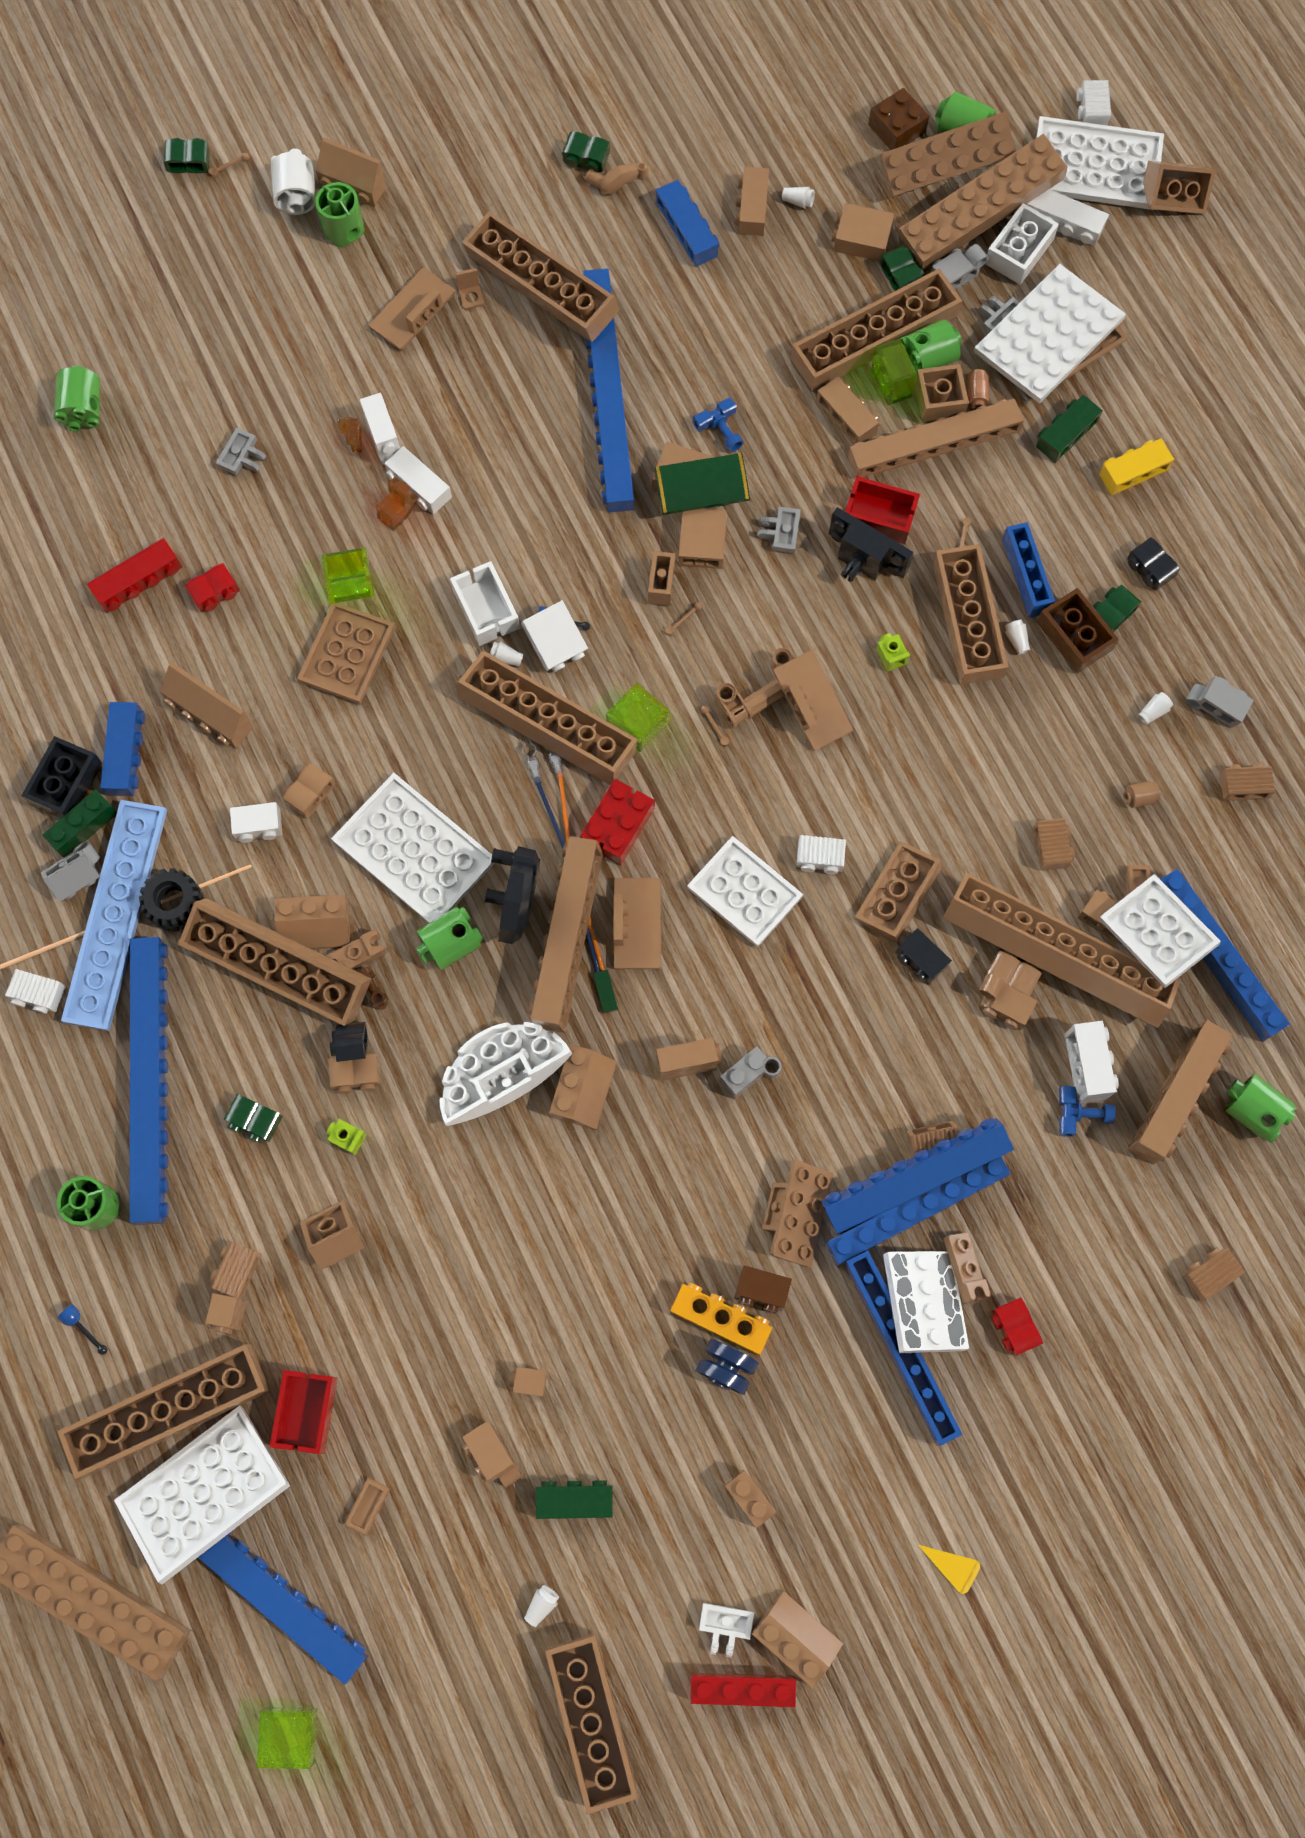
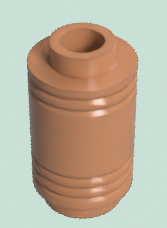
(978, 389)

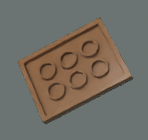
(346, 652)

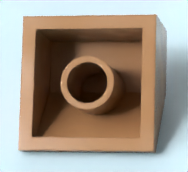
(331, 1235)

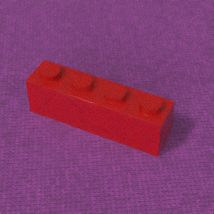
(135, 575)
(743, 1689)

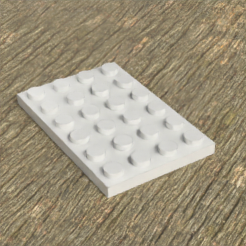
(1102, 160)
(1049, 333)
(413, 849)
(201, 1494)

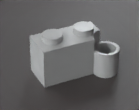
(962, 265)
(1220, 701)
(72, 872)
(747, 1072)

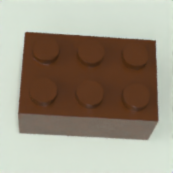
(1077, 630)

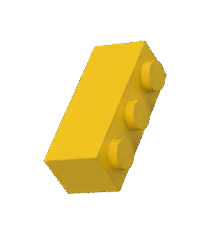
(1136, 466)

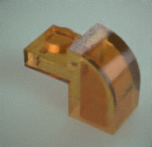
(397, 505)

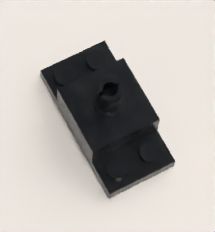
(866, 548)

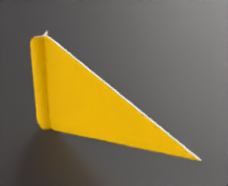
(956, 1568)

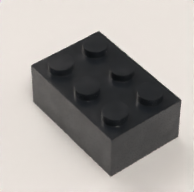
(61, 778)

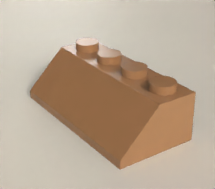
(204, 706)

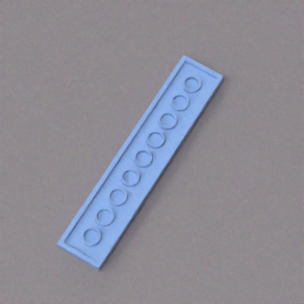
(114, 916)

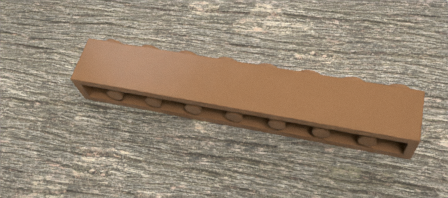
(935, 438)

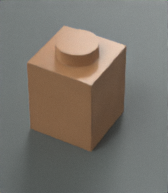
(528, 1381)

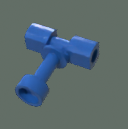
(718, 419)
(1073, 1112)

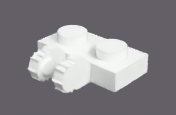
(726, 1622)

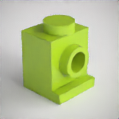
(892, 658)
(351, 1142)

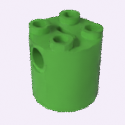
(960, 111)
(339, 213)
(933, 345)
(77, 398)
(441, 944)
(1252, 1104)
(88, 1203)

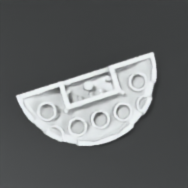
(498, 1069)

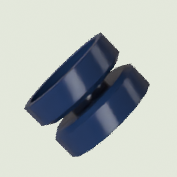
(727, 1366)

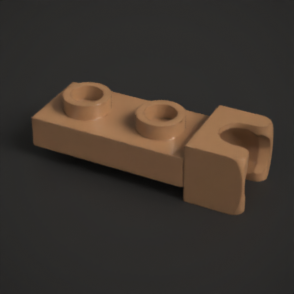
(359, 951)
(966, 1268)

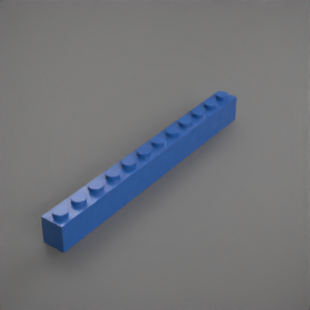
(610, 411)
(148, 1081)

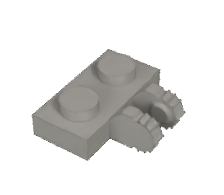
(1001, 309)
(237, 451)
(786, 529)

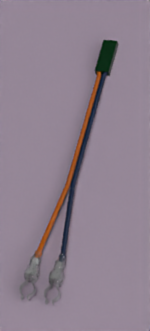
(601, 978)

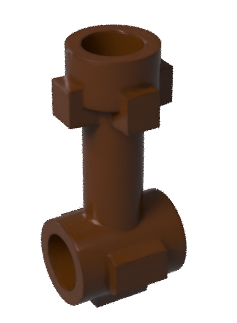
(378, 999)

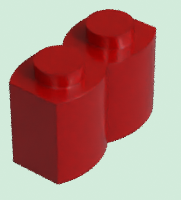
(212, 588)
(1017, 1327)

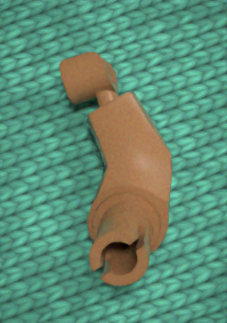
(617, 177)

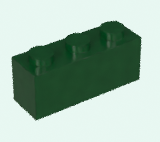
(1068, 428)
(80, 823)
(574, 1500)

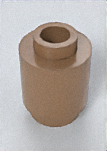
(1141, 794)

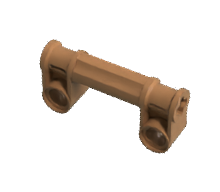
(737, 708)

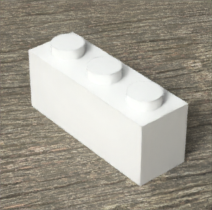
(423, 483)

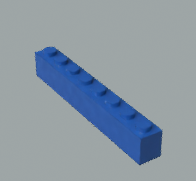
(1231, 968)
(917, 1175)
(914, 1211)
(910, 1366)
(286, 1607)

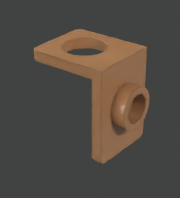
(469, 283)

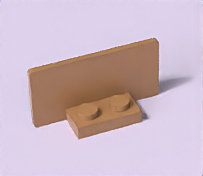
(412, 308)
(812, 700)
(637, 923)
(797, 1212)

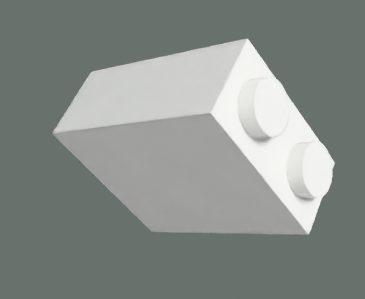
(380, 426)
(554, 637)

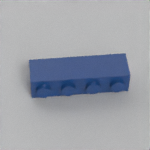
(687, 223)
(1027, 569)
(122, 749)

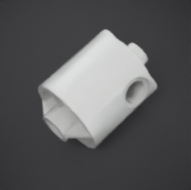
(293, 182)

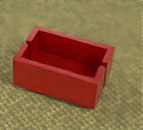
(883, 507)
(619, 820)
(303, 1412)

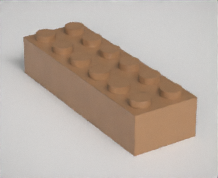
(948, 154)
(970, 614)
(1180, 1092)
(591, 1723)

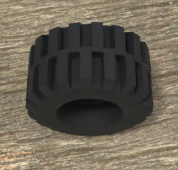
(158, 888)

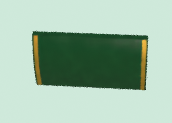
(702, 483)

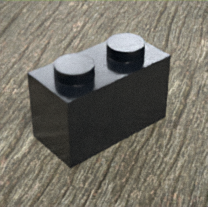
(922, 957)

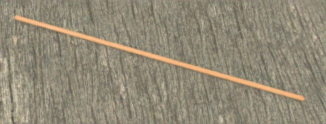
(41, 950)

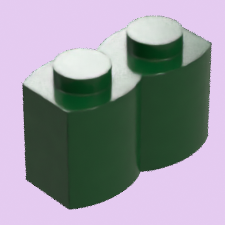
(586, 151)
(186, 156)
(900, 267)
(1117, 606)
(252, 1118)

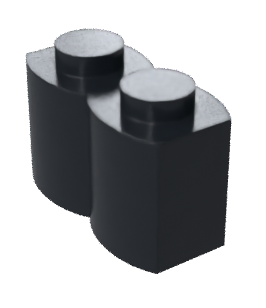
(1153, 564)
(349, 1042)

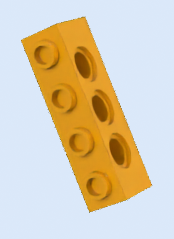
(759, 1326)

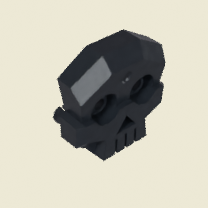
(519, 891)

